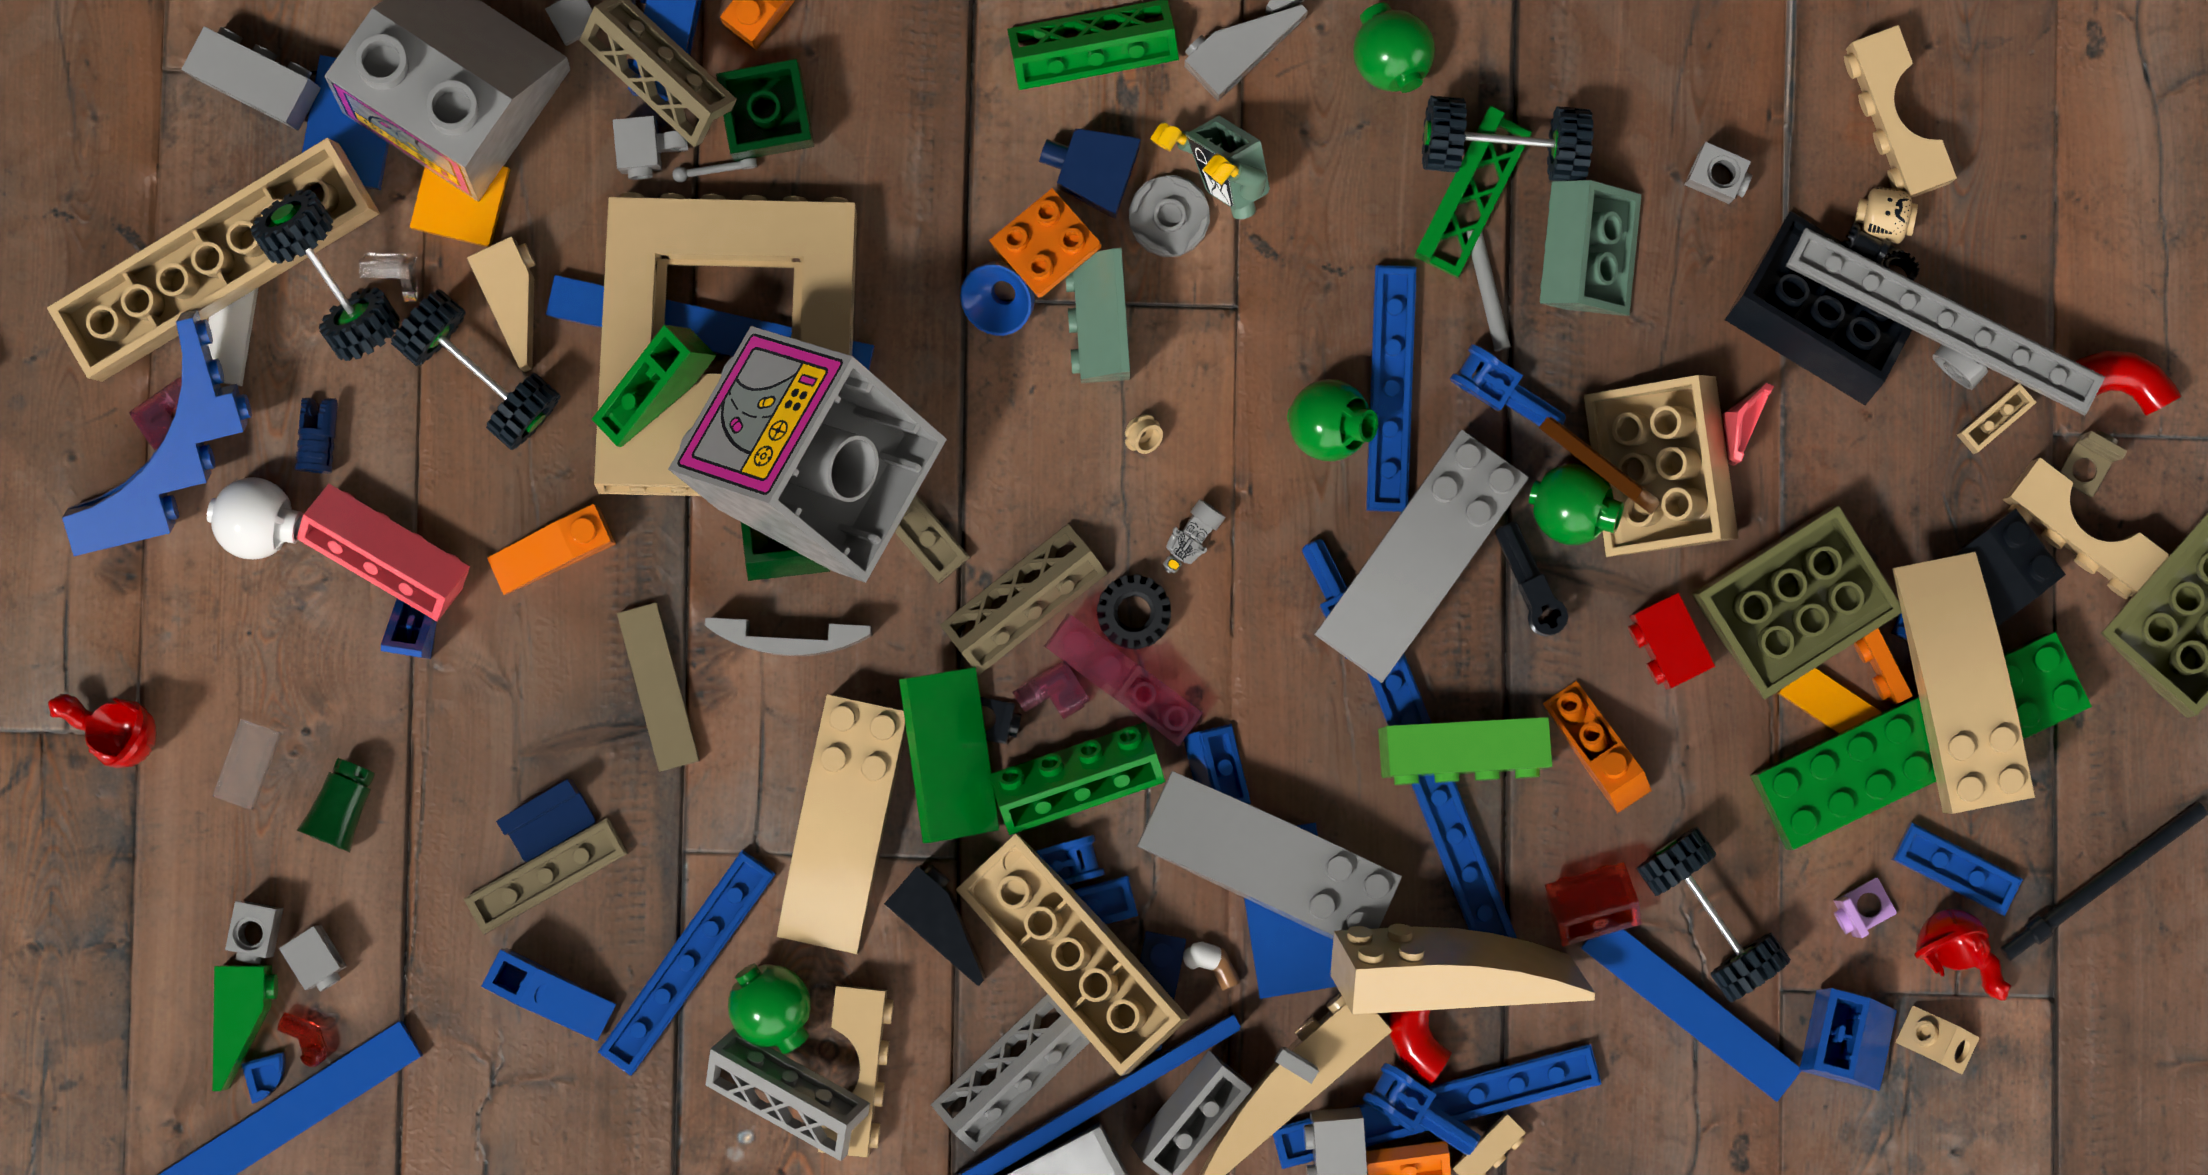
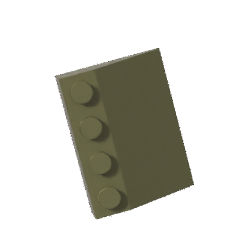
(1798, 601)
(2166, 626)

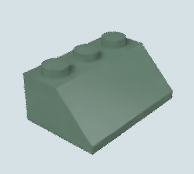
(1590, 247)
(1099, 318)

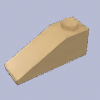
(509, 289)

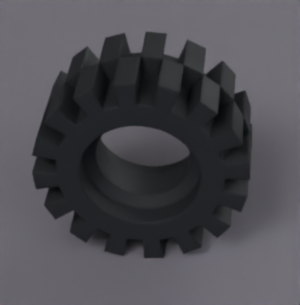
(1134, 637)

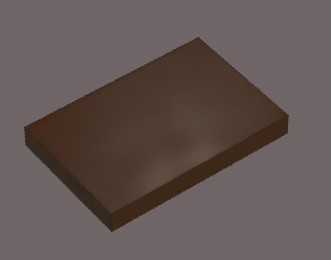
(1599, 464)

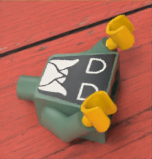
(1227, 160)

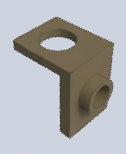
(2099, 449)

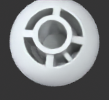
(253, 518)

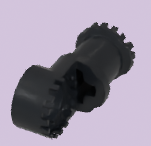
(1880, 251)

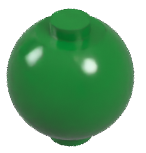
(1393, 49)
(1331, 420)
(1575, 504)
(770, 1007)

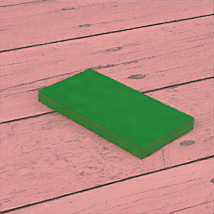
(949, 755)

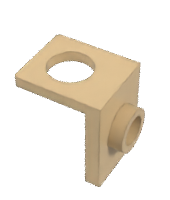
(1937, 1039)

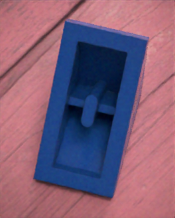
(409, 632)

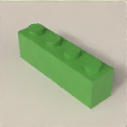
(1465, 749)

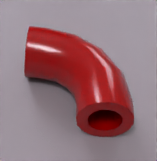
(2133, 376)
(1417, 1045)

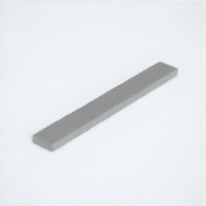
(1945, 321)

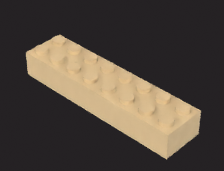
(201, 264)

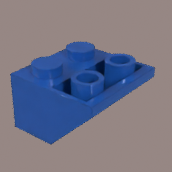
(1848, 1038)

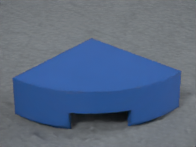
(264, 1075)

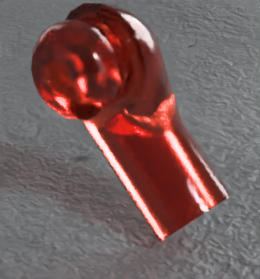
(309, 1037)

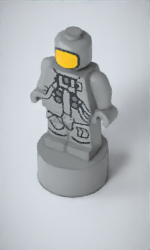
(1187, 543)

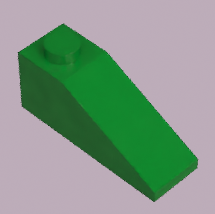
(654, 383)
(240, 1007)

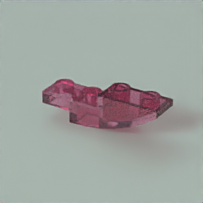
(1123, 679)

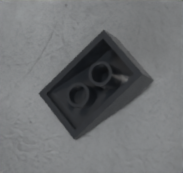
(2012, 564)
(934, 914)

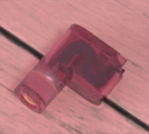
(155, 413)
(1059, 685)

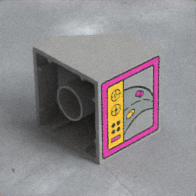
(446, 85)
(808, 451)

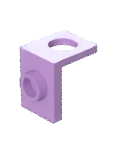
(1849, 916)

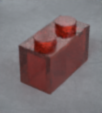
(1593, 904)

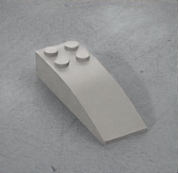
(1421, 556)
(1266, 859)

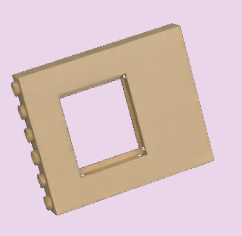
(709, 234)

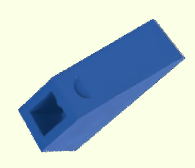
(548, 994)

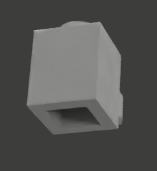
(640, 146)

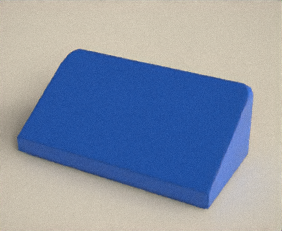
(1217, 762)

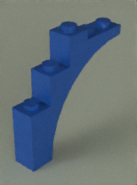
(203, 413)

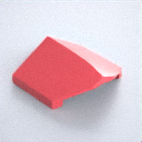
(1740, 422)

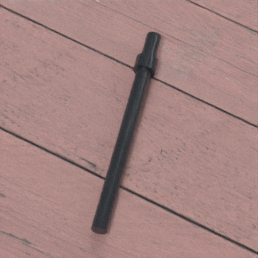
(2041, 928)

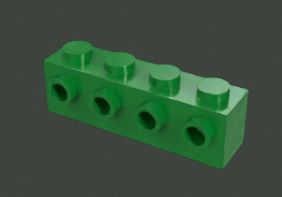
(1077, 778)

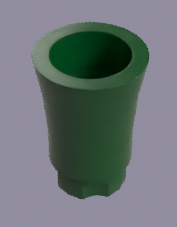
(338, 805)

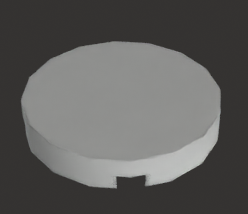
(1169, 216)

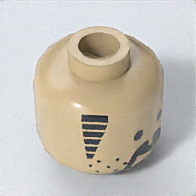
(1887, 214)

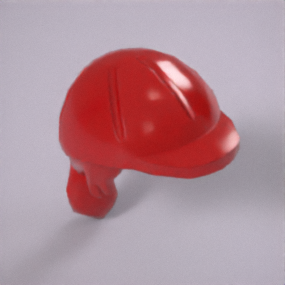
(116, 732)
(1960, 943)

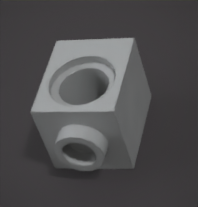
(1701, 178)
(267, 917)
(314, 959)

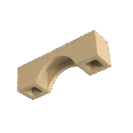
(1915, 161)
(2044, 499)
(861, 1017)

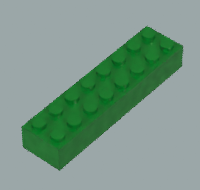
(1891, 751)

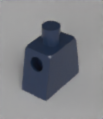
(1094, 167)

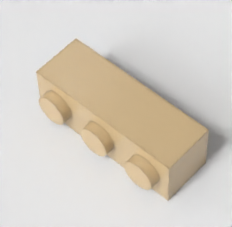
(1996, 418)
(1491, 1148)

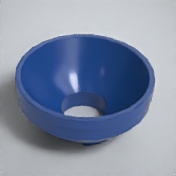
(986, 309)

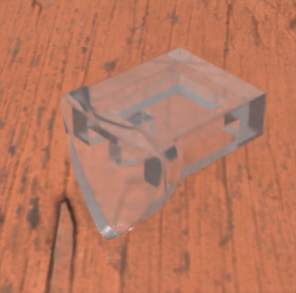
(393, 266)

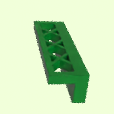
(1094, 49)
(1458, 187)

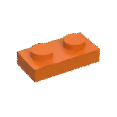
(1889, 679)
(1410, 1160)

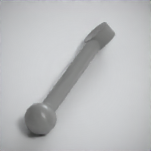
(681, 174)

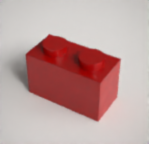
(1671, 642)

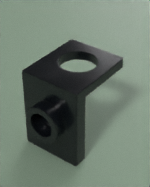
(1006, 722)

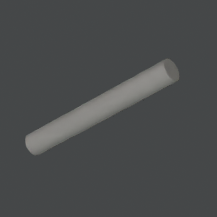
(1489, 294)

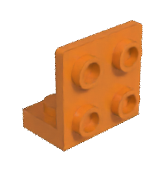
(1045, 243)

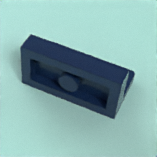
(547, 820)

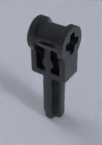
(1531, 583)

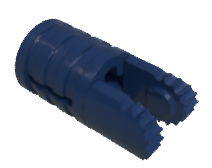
(316, 436)

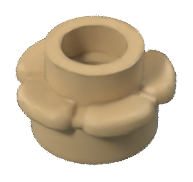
(1143, 434)

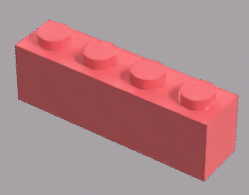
(383, 552)

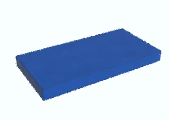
(1285, 953)

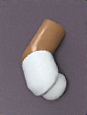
(1214, 959)

